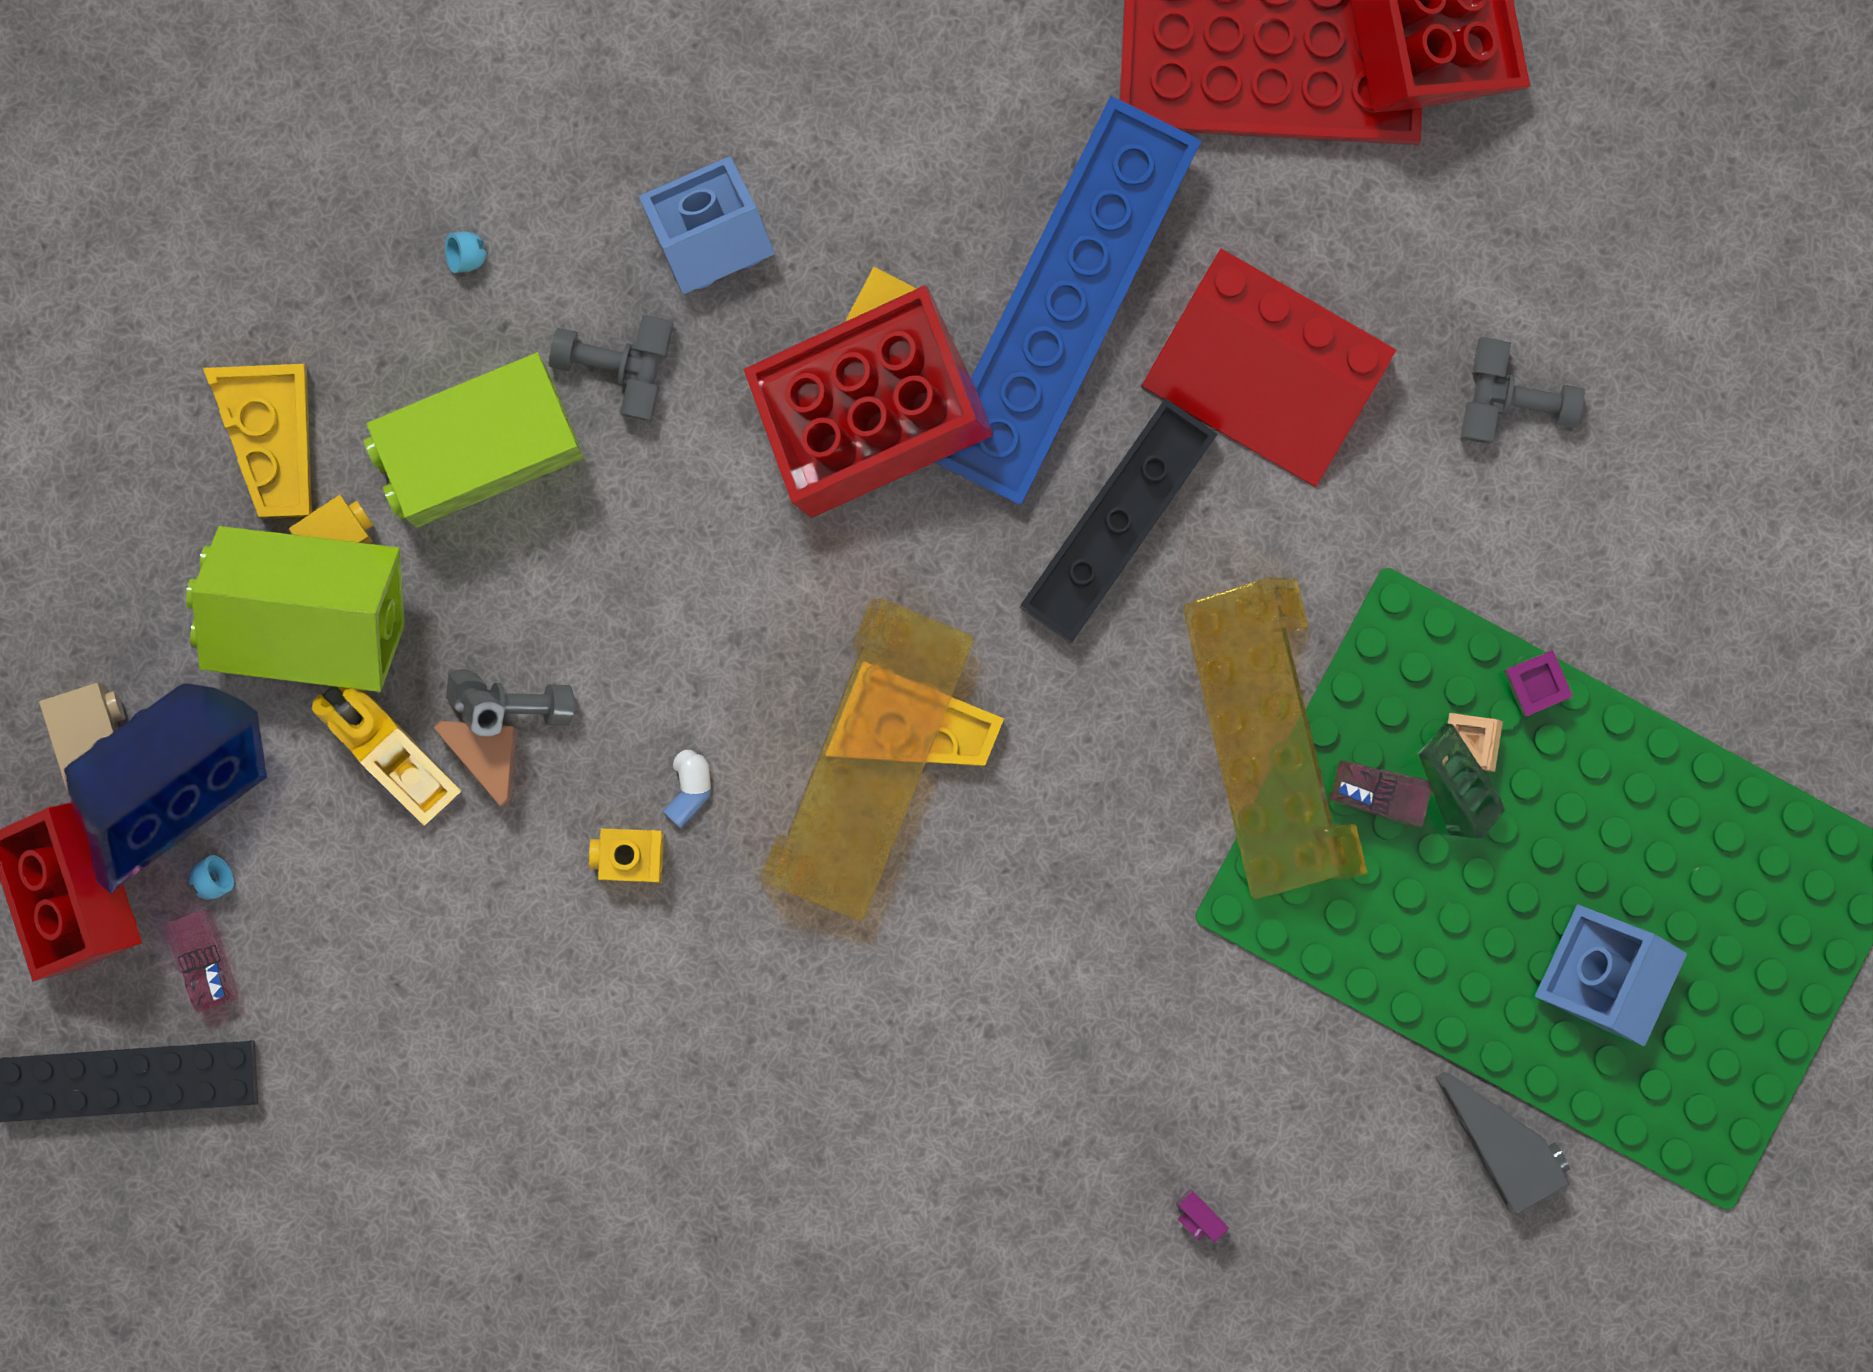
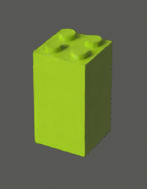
(472, 441)
(297, 608)

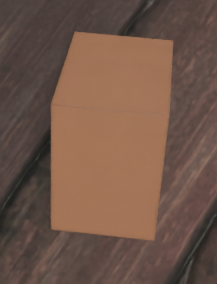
(487, 757)

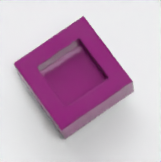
(1538, 683)
(1200, 1218)

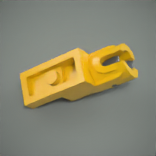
(386, 751)

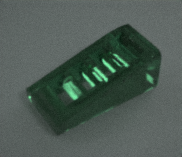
(1467, 801)

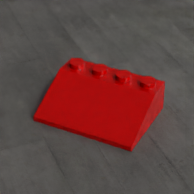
(1439, 51)
(1268, 367)
(867, 403)

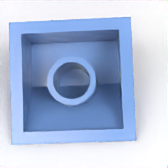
(707, 225)
(1611, 974)

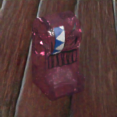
(1381, 793)
(201, 960)

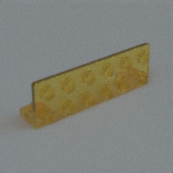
(1267, 738)
(869, 759)

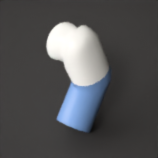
(694, 786)

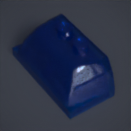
(163, 777)

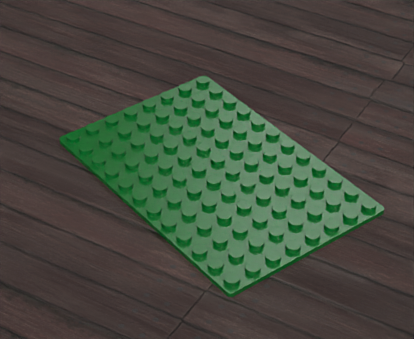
(1598, 814)

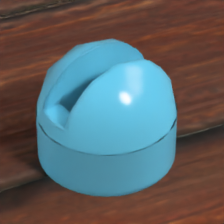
(463, 251)
(201, 879)

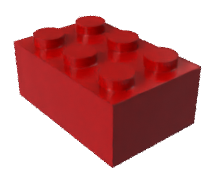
(54, 896)

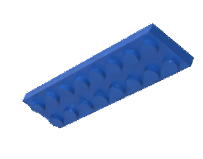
(1071, 293)

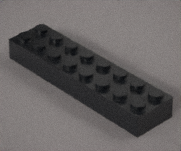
(1118, 520)
(128, 1081)

